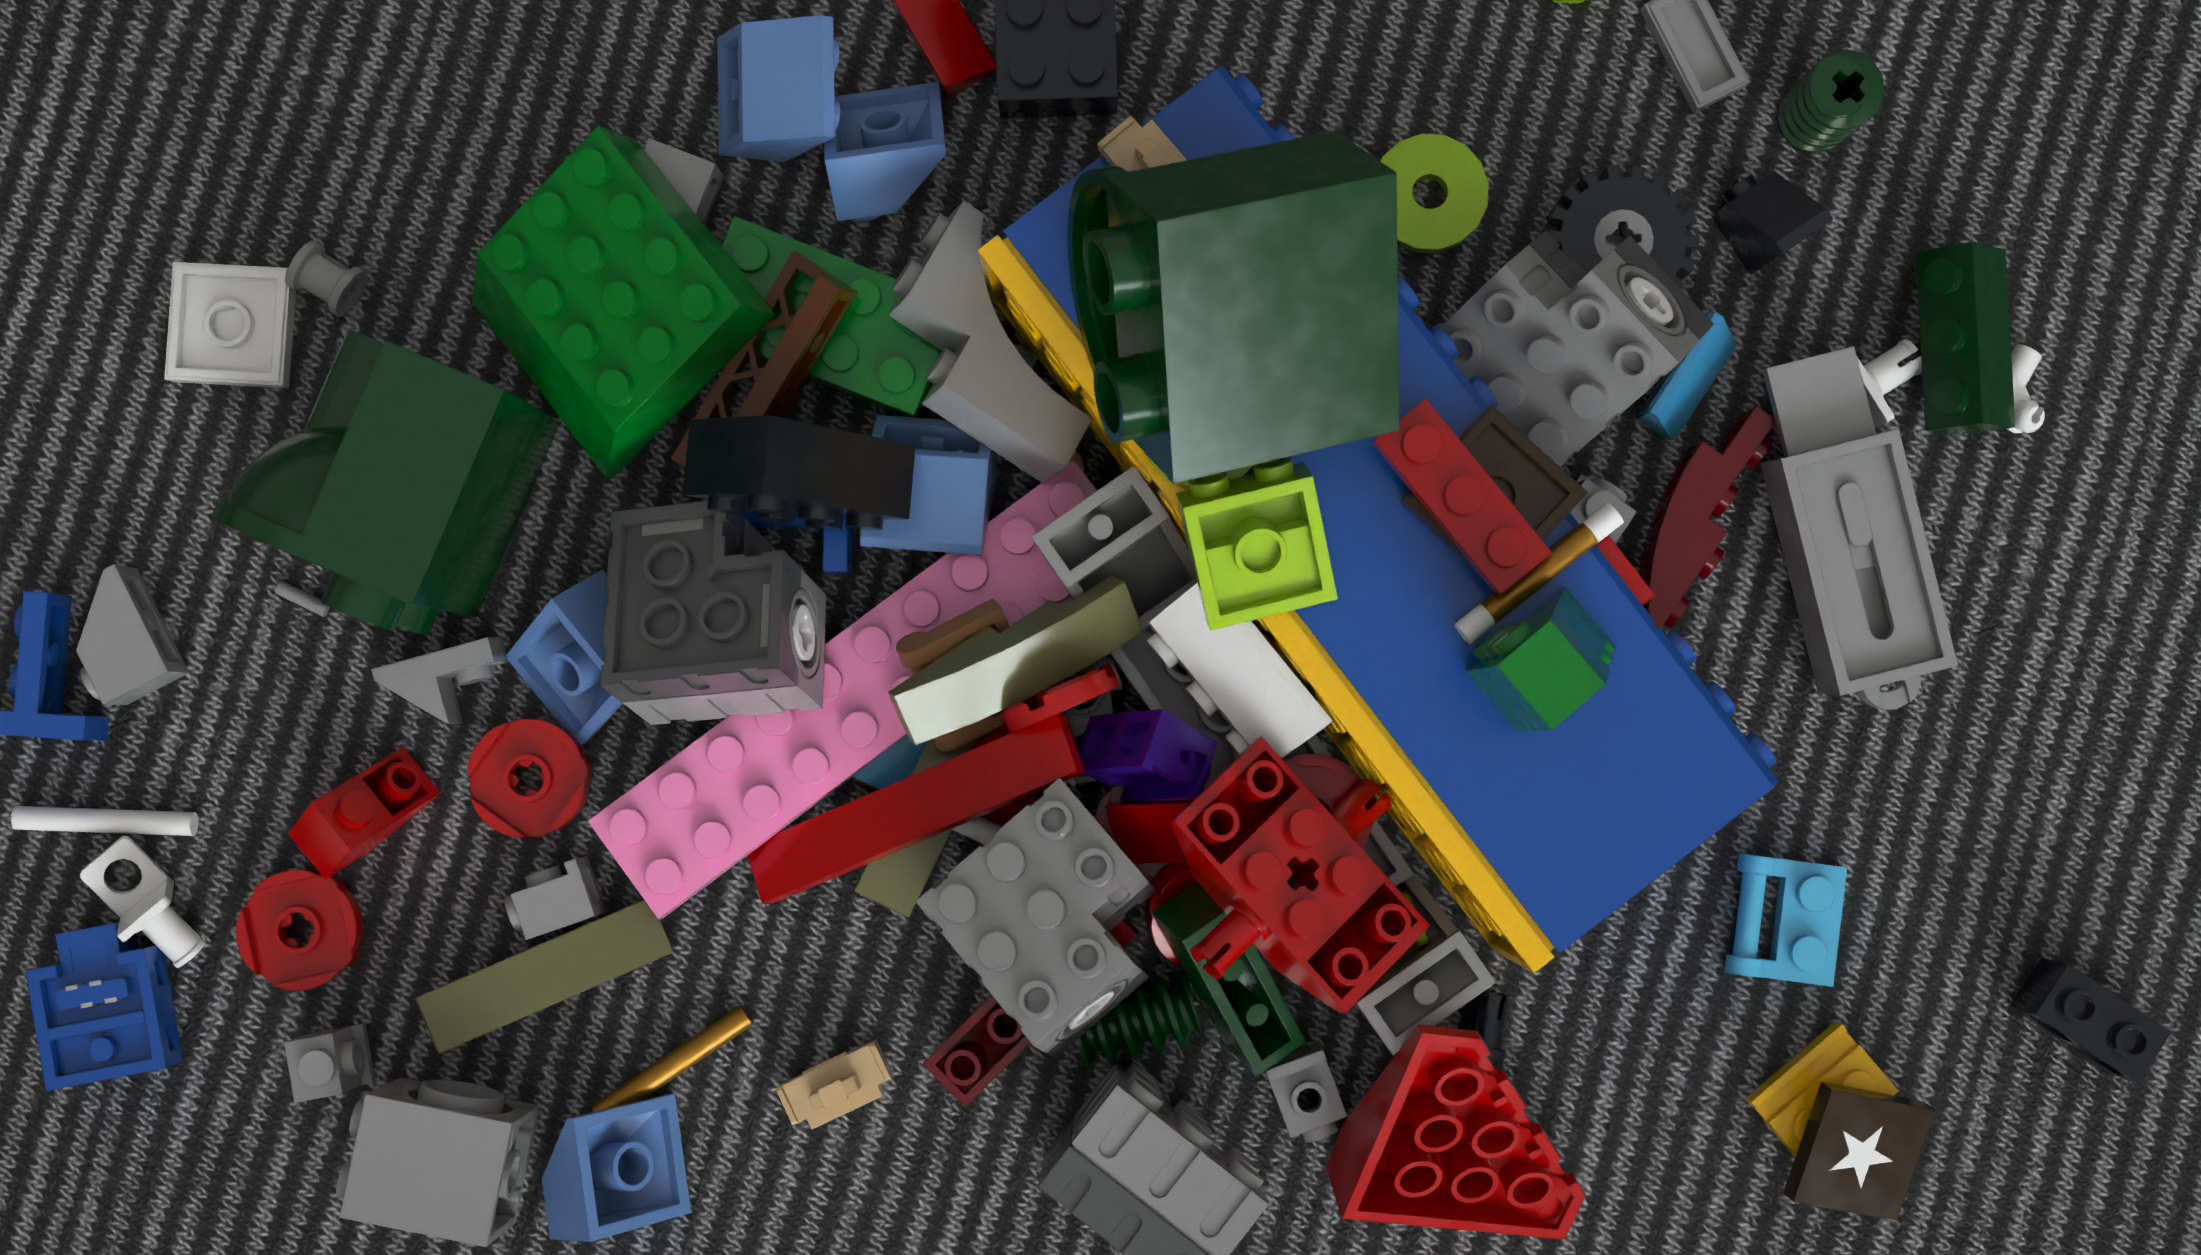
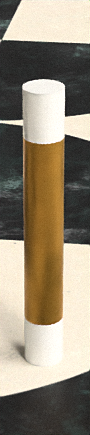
(1563, 554)

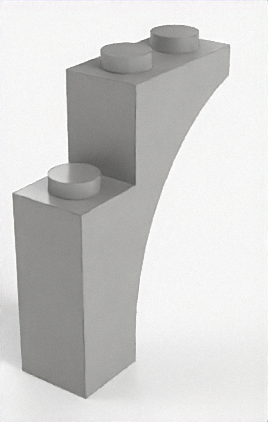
(979, 373)

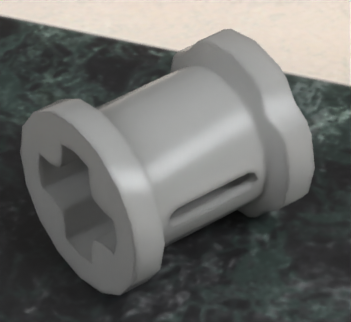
(326, 278)

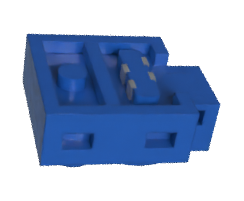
(103, 1009)

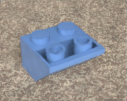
(777, 87)
(949, 488)

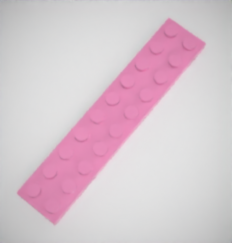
(769, 769)

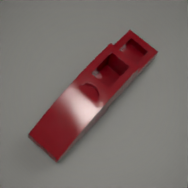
(1681, 536)
(987, 1042)

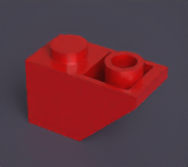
(362, 812)

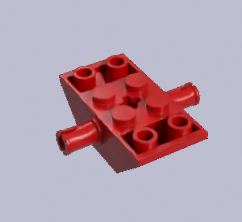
(1344, 914)

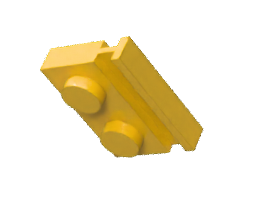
(1790, 1092)

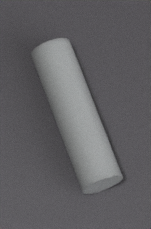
(301, 598)

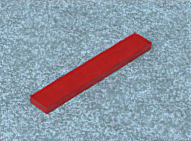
(916, 808)

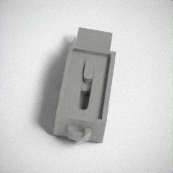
(1852, 536)

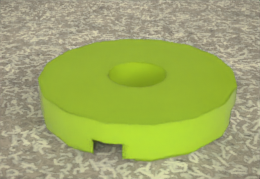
(1463, 184)

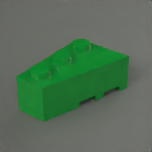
(1544, 664)

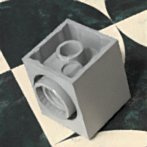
(438, 1159)

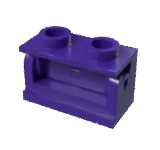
(1148, 754)

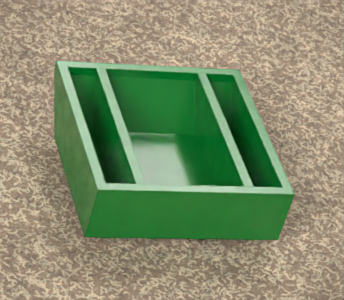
(614, 297)

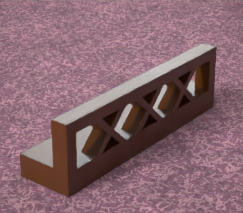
(794, 355)

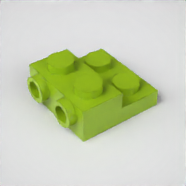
(1257, 543)

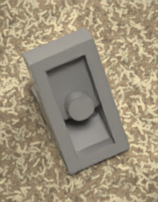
(428, 678)

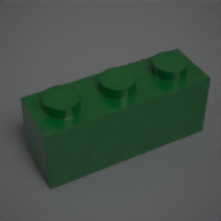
(1965, 338)
(1245, 999)

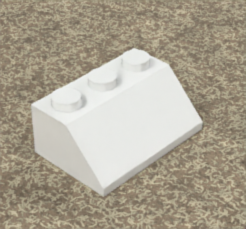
(1237, 676)

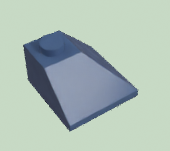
(883, 149)
(564, 657)
(616, 1171)

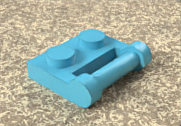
(1804, 920)

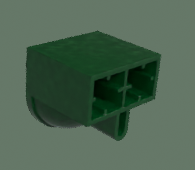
(1240, 302)
(397, 485)

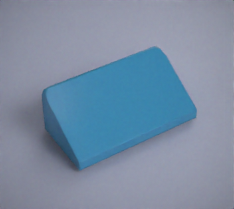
(1687, 383)

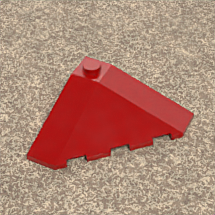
(1450, 1147)

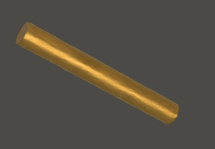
(679, 1059)

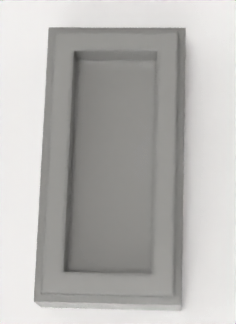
(1695, 50)

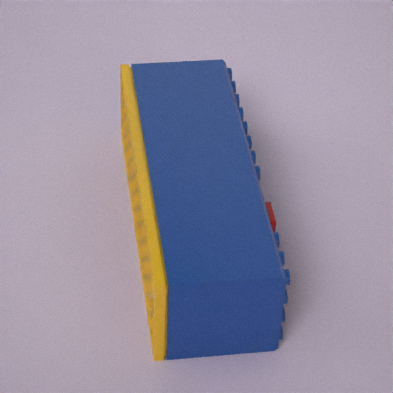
(1517, 825)

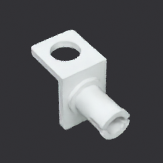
(1885, 375)
(146, 905)

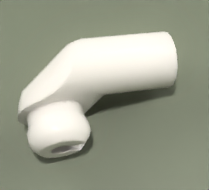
(2027, 411)

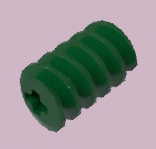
(1830, 101)
(1143, 1020)

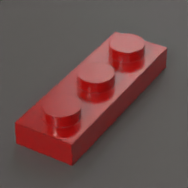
(1462, 498)

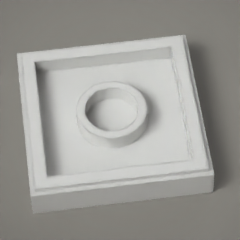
(230, 325)

